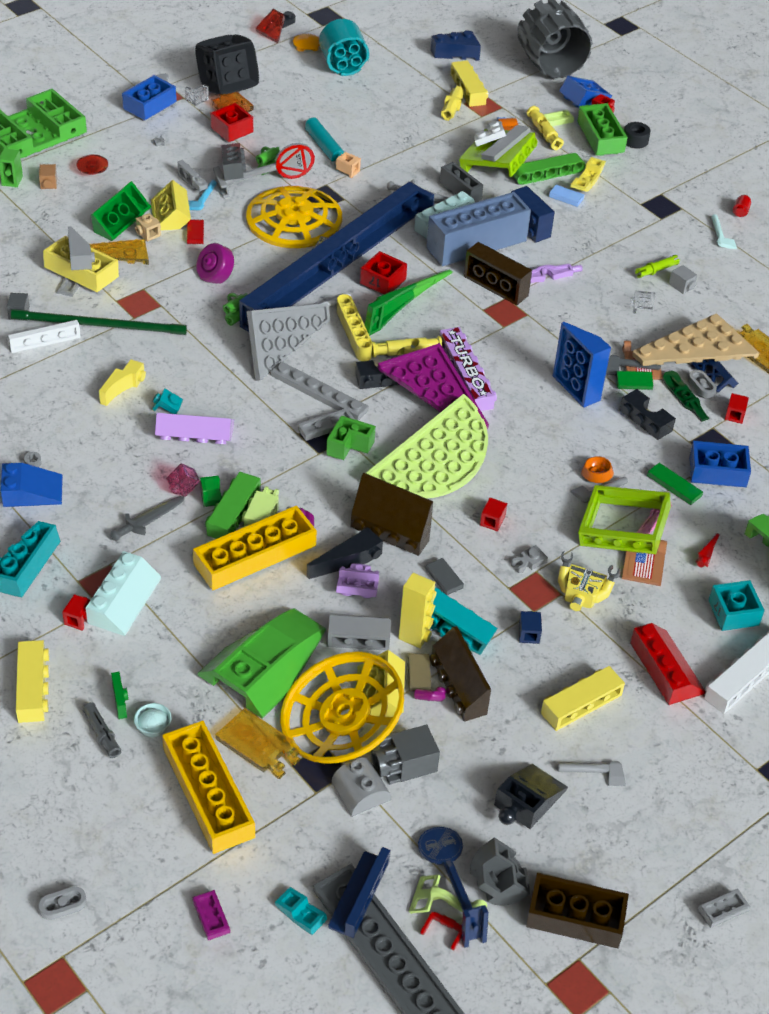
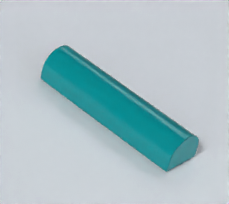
(323, 138)

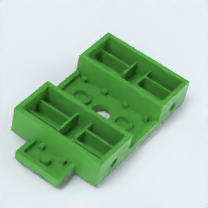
(51, 121)

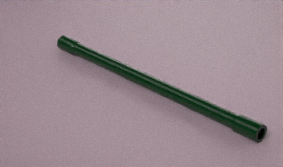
(25, 315)

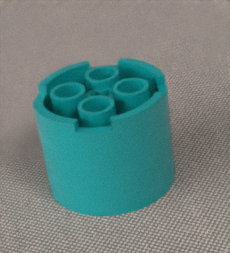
(344, 47)

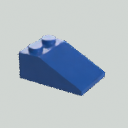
(581, 90)
(30, 486)

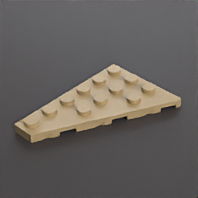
(701, 340)

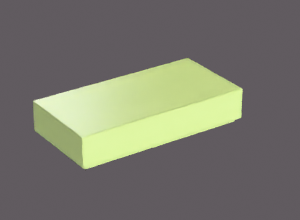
(559, 117)

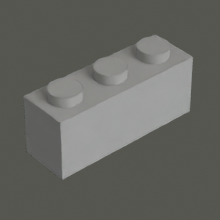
(359, 632)

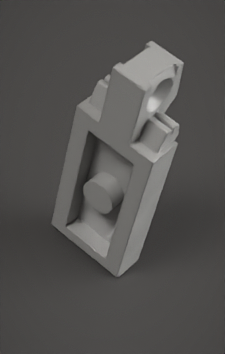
(191, 177)

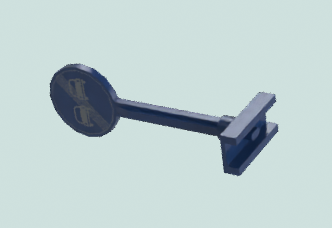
(443, 847)

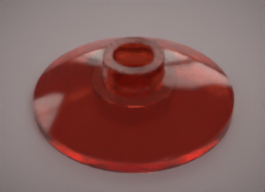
(92, 164)

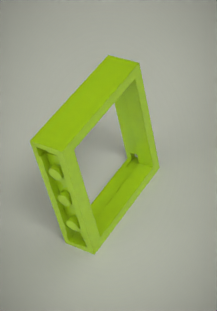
(619, 539)

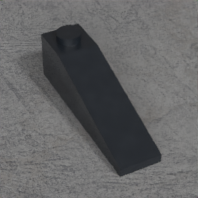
(356, 550)

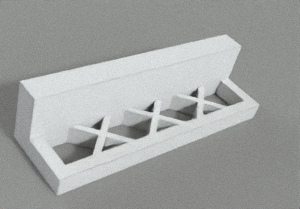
(43, 336)

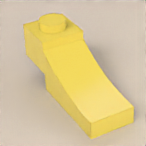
(122, 380)

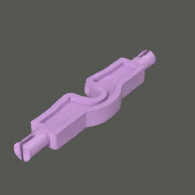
(554, 272)

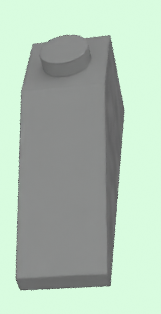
(80, 251)

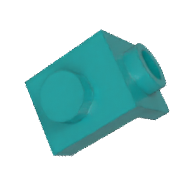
(168, 401)

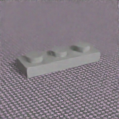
(322, 425)

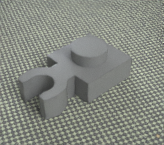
(530, 558)

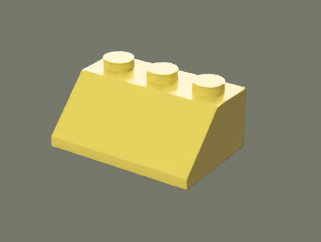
(171, 206)
(385, 679)

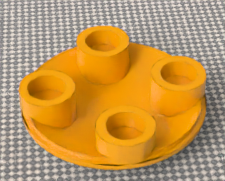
(306, 42)

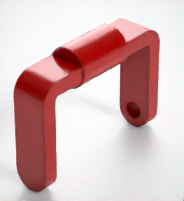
(446, 921)

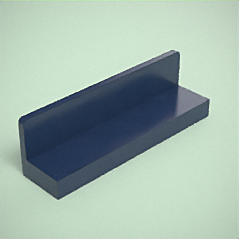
(359, 892)

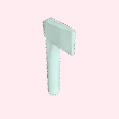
(721, 241)

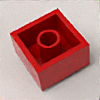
(232, 122)
(383, 273)

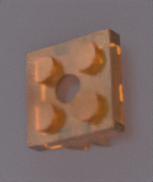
(227, 99)

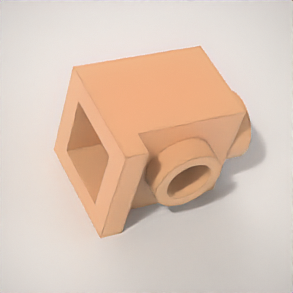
(348, 164)

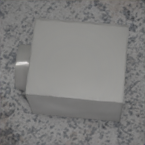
(683, 279)

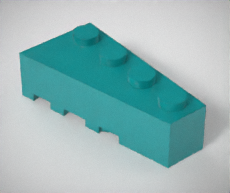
(27, 558)

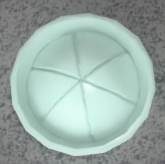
(152, 719)

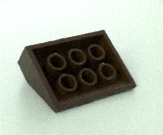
(392, 514)

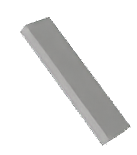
(505, 143)

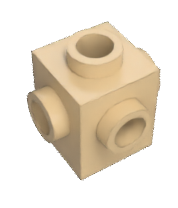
(148, 227)

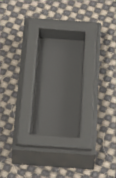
(444, 576)

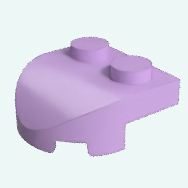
(358, 581)

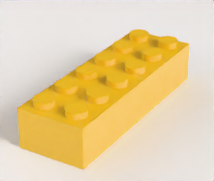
(254, 547)
(208, 787)

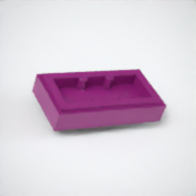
(211, 915)

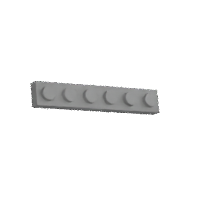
(319, 390)

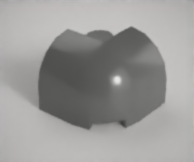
(500, 873)

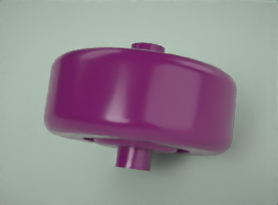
(215, 263)

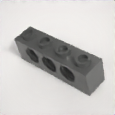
(233, 161)

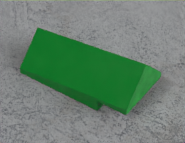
(119, 212)

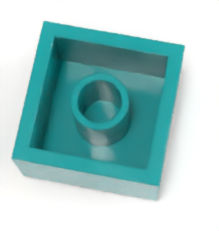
(736, 605)

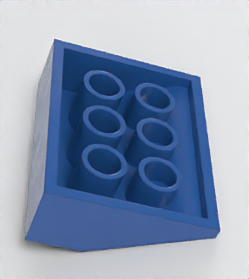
(581, 363)

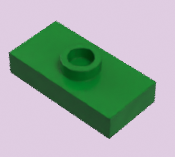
(120, 695)

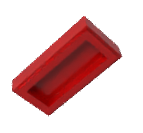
(195, 232)

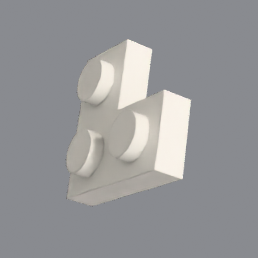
(494, 132)

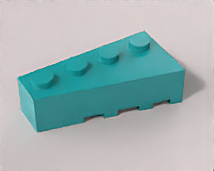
(473, 628)

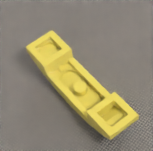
(589, 176)

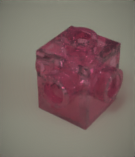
(183, 480)

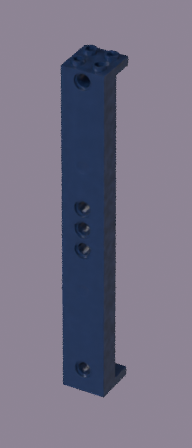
(337, 251)

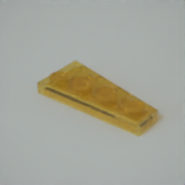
(125, 250)

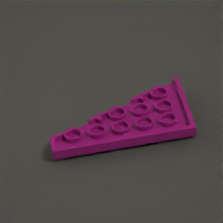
(428, 376)

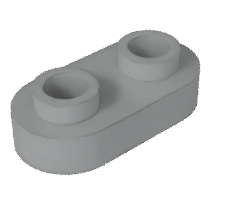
(702, 383)
(62, 903)

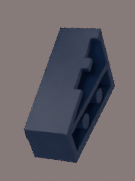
(455, 45)

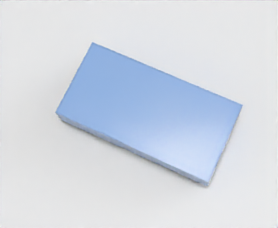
(566, 195)

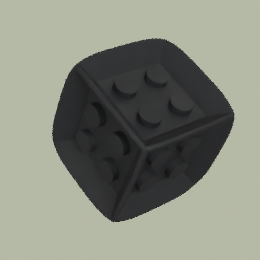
(227, 64)

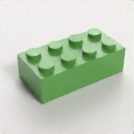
(602, 129)

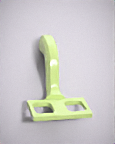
(436, 893)

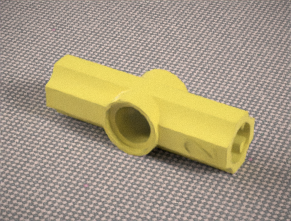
(452, 103)

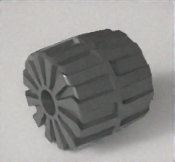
(554, 38)

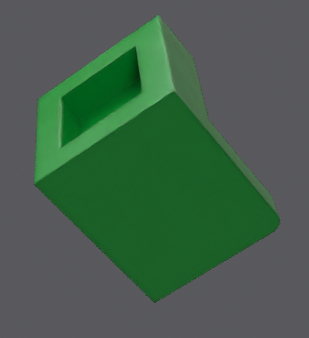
(210, 490)

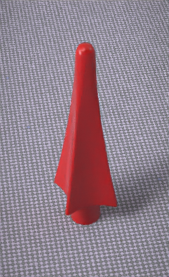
(706, 553)

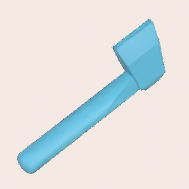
(198, 205)

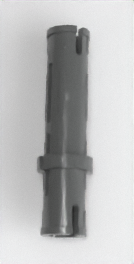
(105, 736)

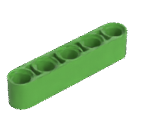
(549, 168)

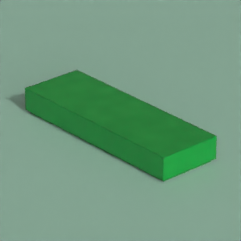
(675, 483)

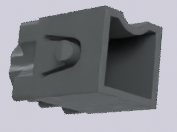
(406, 755)

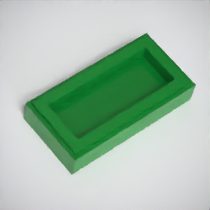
(634, 380)

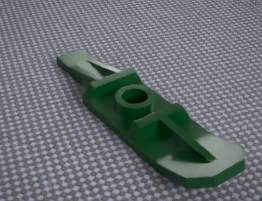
(679, 390)

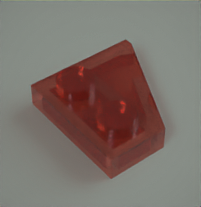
(272, 25)

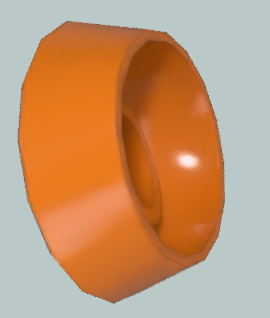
(597, 470)

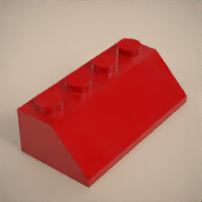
(665, 664)

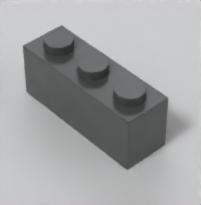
(459, 180)

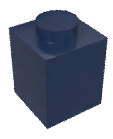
(530, 627)

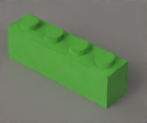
(234, 501)

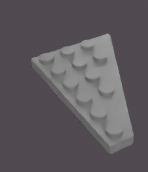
(280, 332)

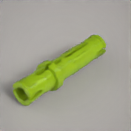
(651, 268)

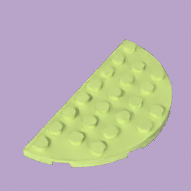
(440, 454)

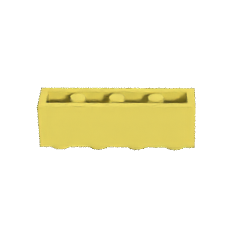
(465, 77)
(417, 610)
(31, 681)
(582, 698)

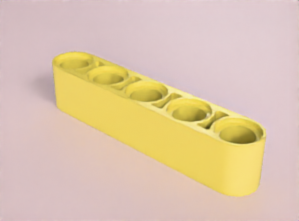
(354, 327)

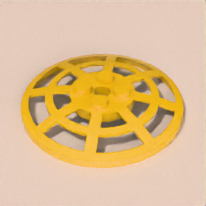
(285, 214)
(340, 701)

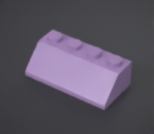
(194, 427)

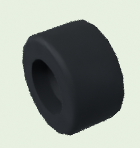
(637, 134)

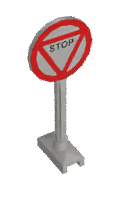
(290, 163)

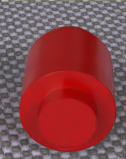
(742, 206)

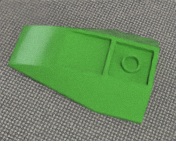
(266, 660)

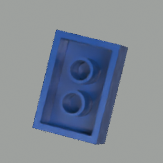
(149, 97)
(720, 464)

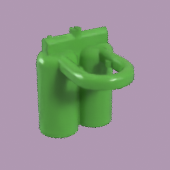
(267, 157)
(232, 308)

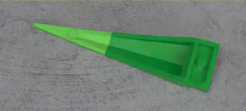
(388, 305)

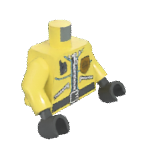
(584, 586)

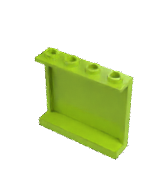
(511, 159)

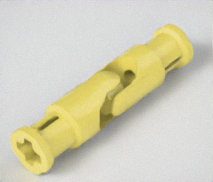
(545, 127)
(400, 347)

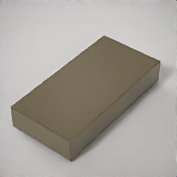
(419, 672)

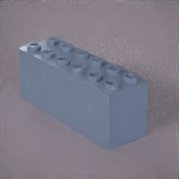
(493, 222)

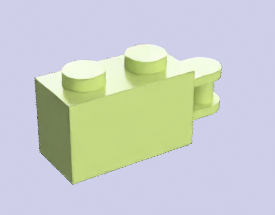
(261, 506)

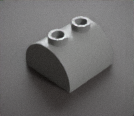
(360, 786)

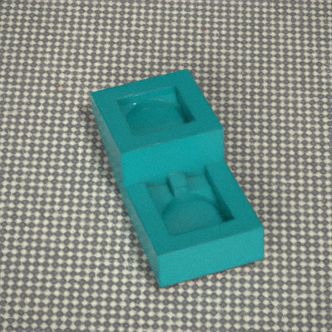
(300, 911)

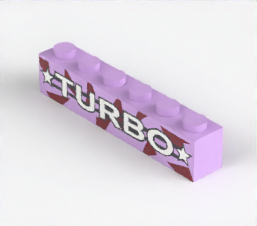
(468, 368)

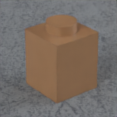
(48, 176)

